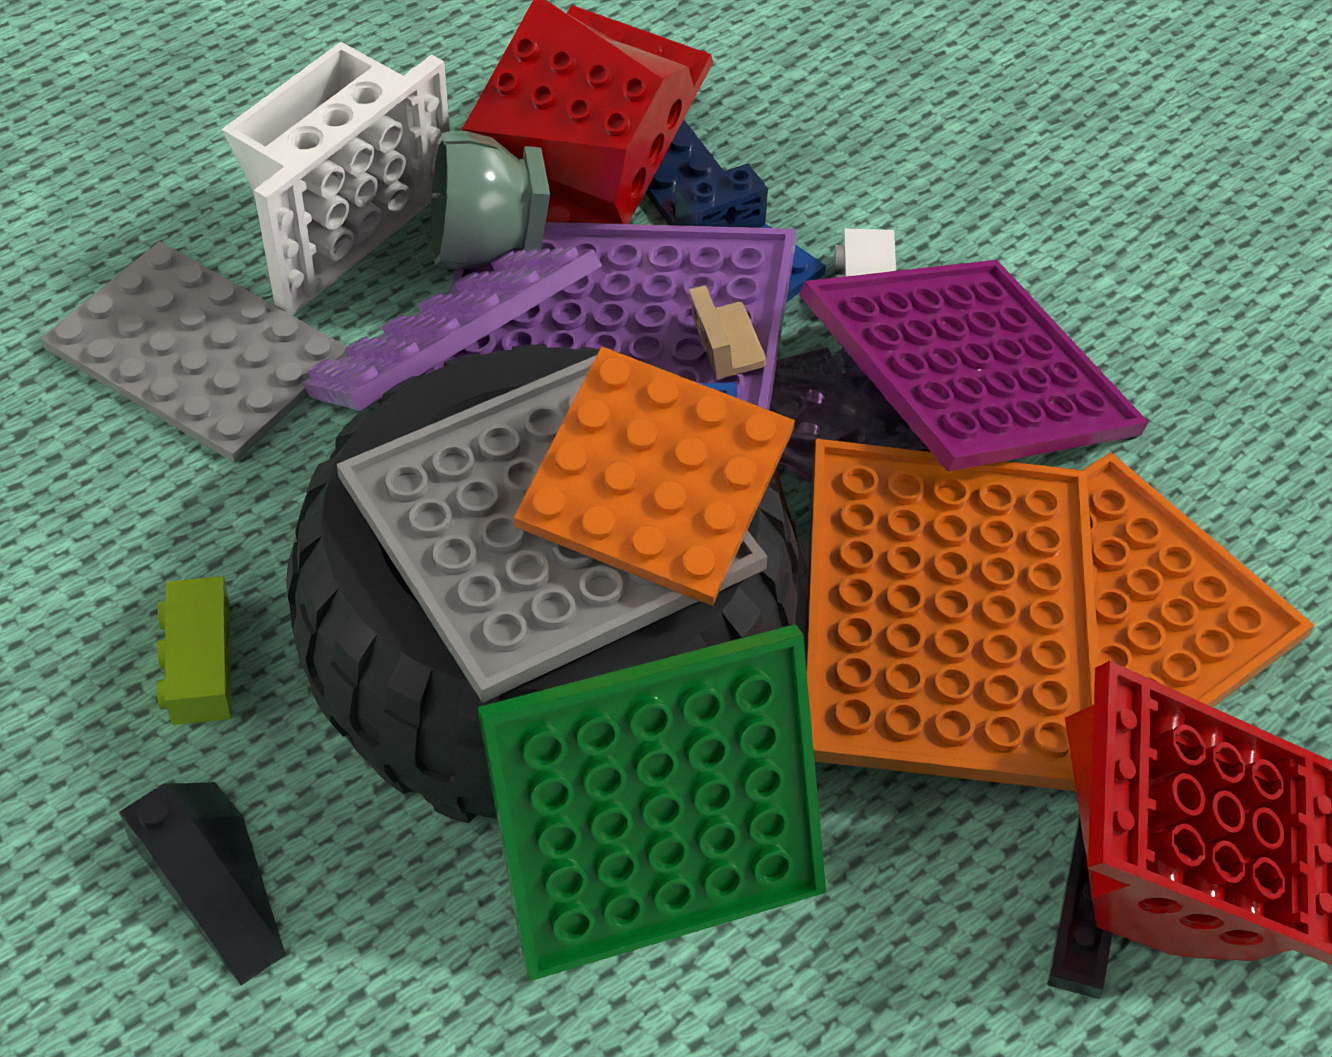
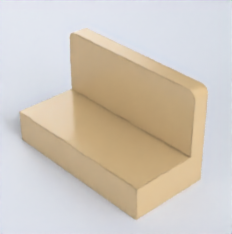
(726, 335)

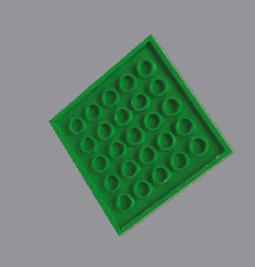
(656, 799)

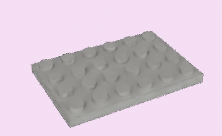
(193, 349)

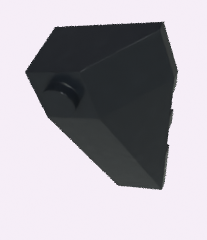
(208, 866)

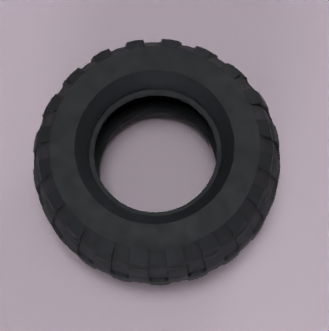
(378, 656)

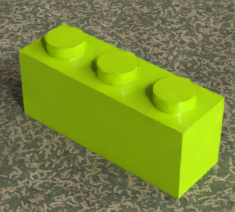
(195, 651)

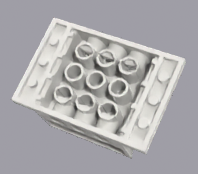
(338, 164)

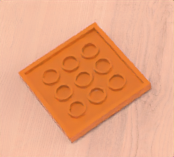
(655, 475)

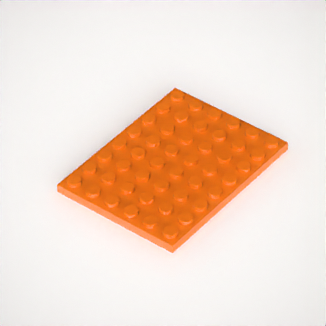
(948, 614)

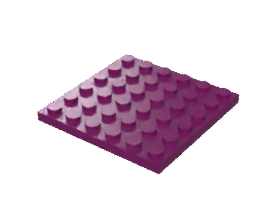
(972, 362)

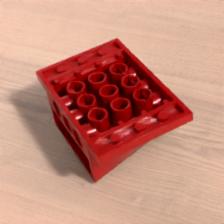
(594, 101)
(1200, 825)

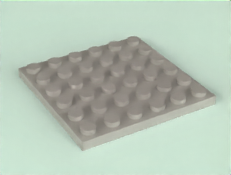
(493, 591)

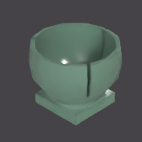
(489, 201)

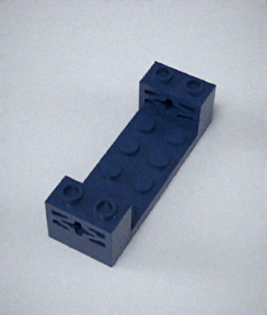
(697, 192)

